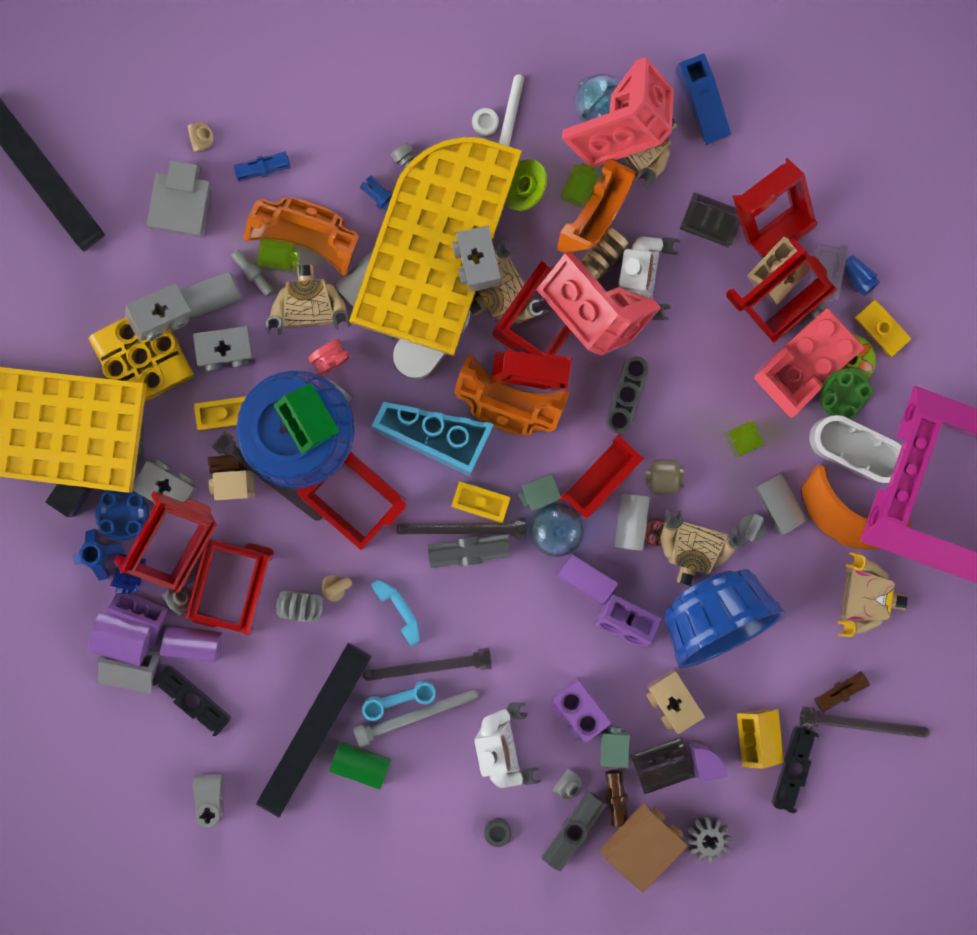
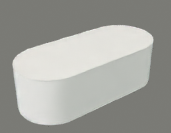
(418, 361)
(855, 448)

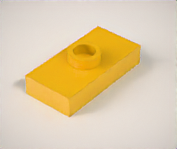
(882, 328)
(217, 413)
(480, 502)

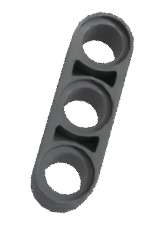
(636, 384)

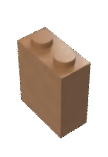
(644, 846)

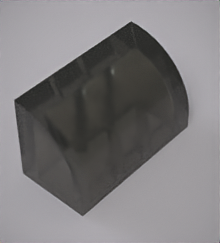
(711, 220)
(663, 765)

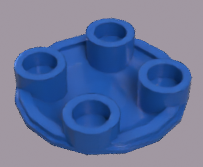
(121, 514)

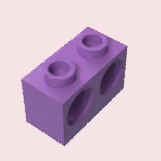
(628, 621)
(586, 707)

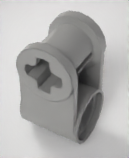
(208, 793)

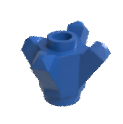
(96, 554)

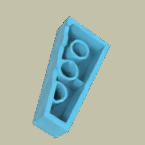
(435, 435)

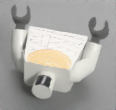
(640, 267)
(497, 749)

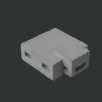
(180, 200)

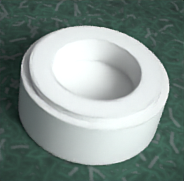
(485, 122)

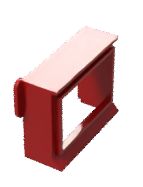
(793, 222)
(795, 309)
(512, 340)
(531, 370)
(602, 477)
(374, 480)
(189, 510)
(262, 556)

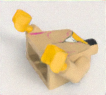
(867, 597)

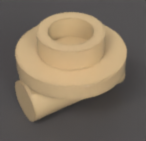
(200, 136)
(334, 587)

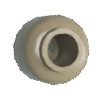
(665, 476)

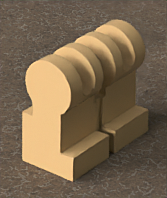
(605, 254)

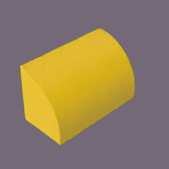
(760, 738)

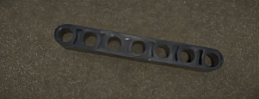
(47, 182)
(313, 730)

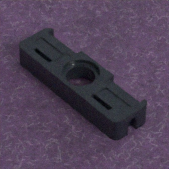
(207, 711)
(797, 751)

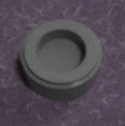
(497, 832)

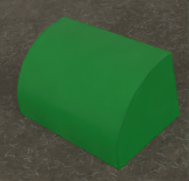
(306, 418)
(360, 765)

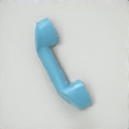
(385, 591)
(374, 706)

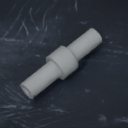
(252, 272)

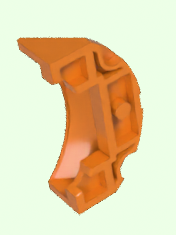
(600, 209)
(303, 225)
(505, 406)
(830, 513)

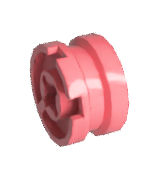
(329, 357)

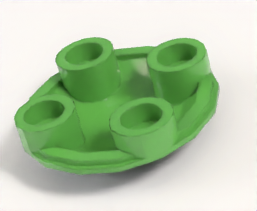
(845, 392)

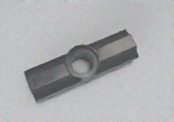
(469, 550)
(563, 845)

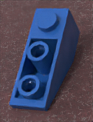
(703, 98)

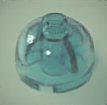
(594, 96)
(543, 527)

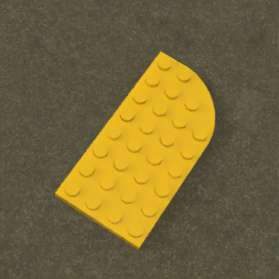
(413, 275)
(70, 429)

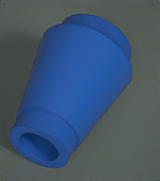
(860, 275)

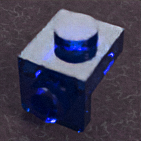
(125, 582)

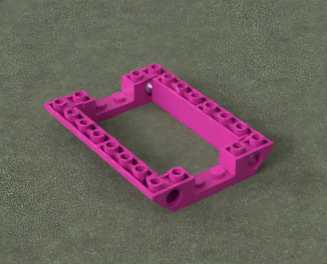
(893, 506)

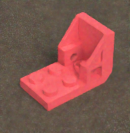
(636, 122)
(596, 317)
(807, 361)

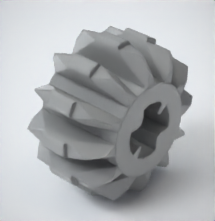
(299, 606)
(716, 832)

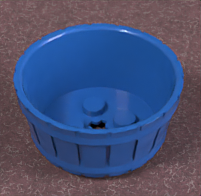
(277, 455)
(719, 616)

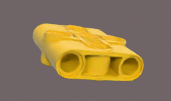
(112, 345)

